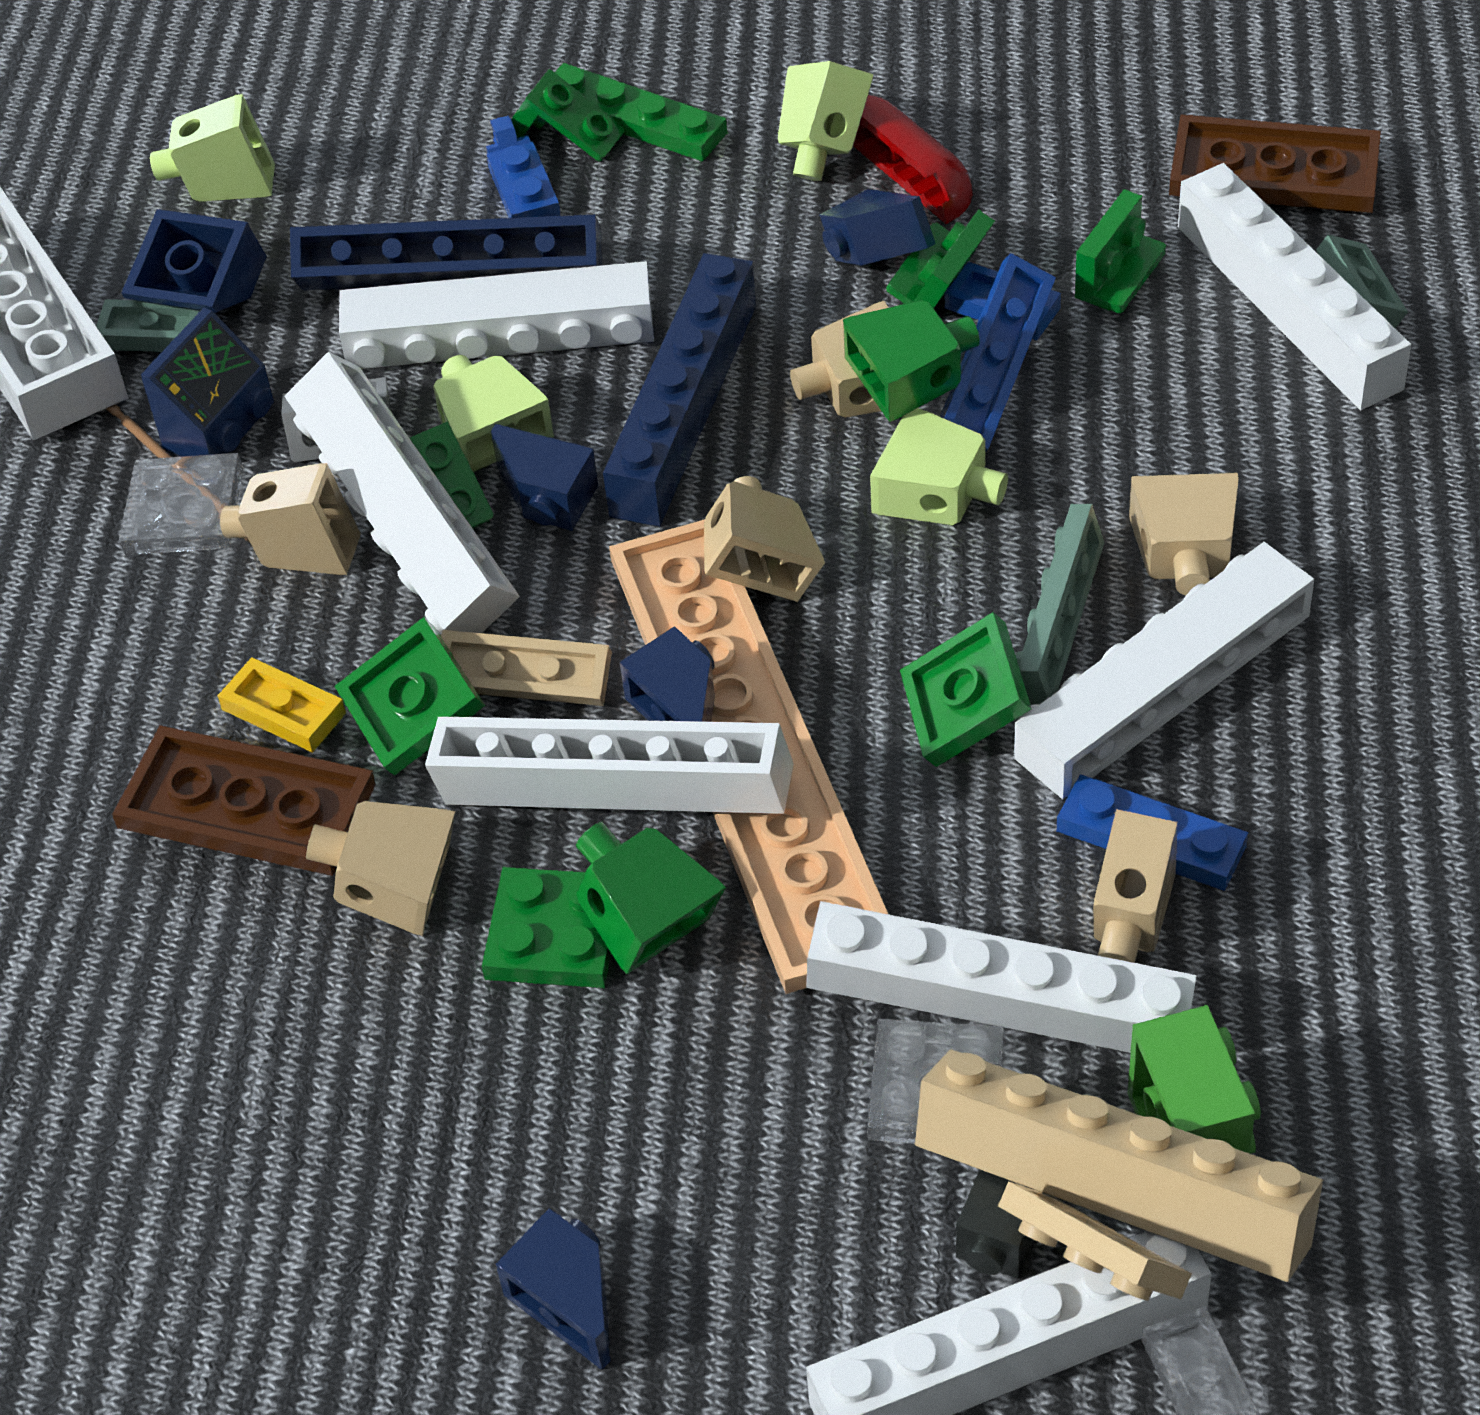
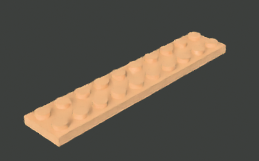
(784, 858)

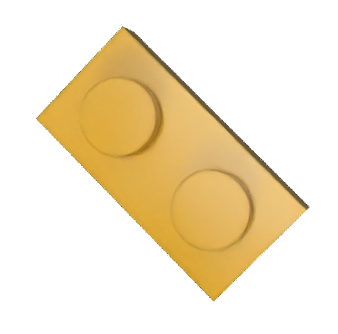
(282, 704)

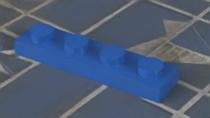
(1004, 336)

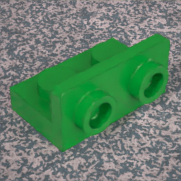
(1116, 256)
(932, 270)

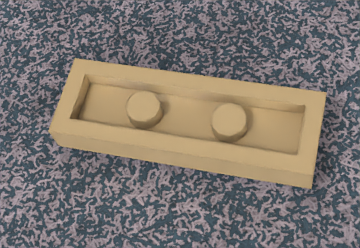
(532, 667)
(1093, 1244)

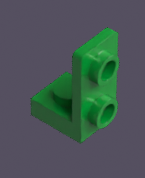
(569, 113)
(450, 466)

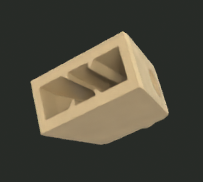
(832, 373)
(295, 520)
(1184, 525)
(760, 541)
(387, 860)
(1134, 885)

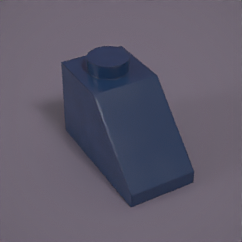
(876, 227)
(545, 475)
(670, 679)
(560, 1283)

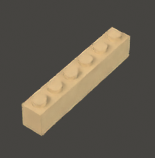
(1119, 1163)

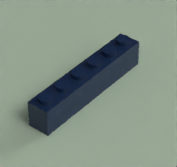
(440, 250)
(680, 390)

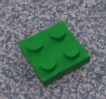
(965, 689)
(404, 693)
(543, 932)

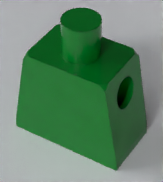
(907, 354)
(642, 893)

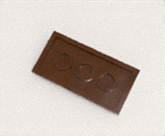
(1283, 160)
(239, 797)

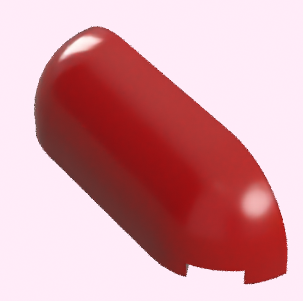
(913, 159)

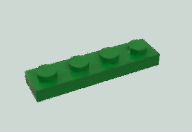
(649, 115)

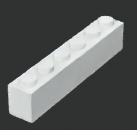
(1294, 287)
(496, 315)
(400, 497)
(1162, 668)
(611, 764)
(989, 977)
(1000, 1340)

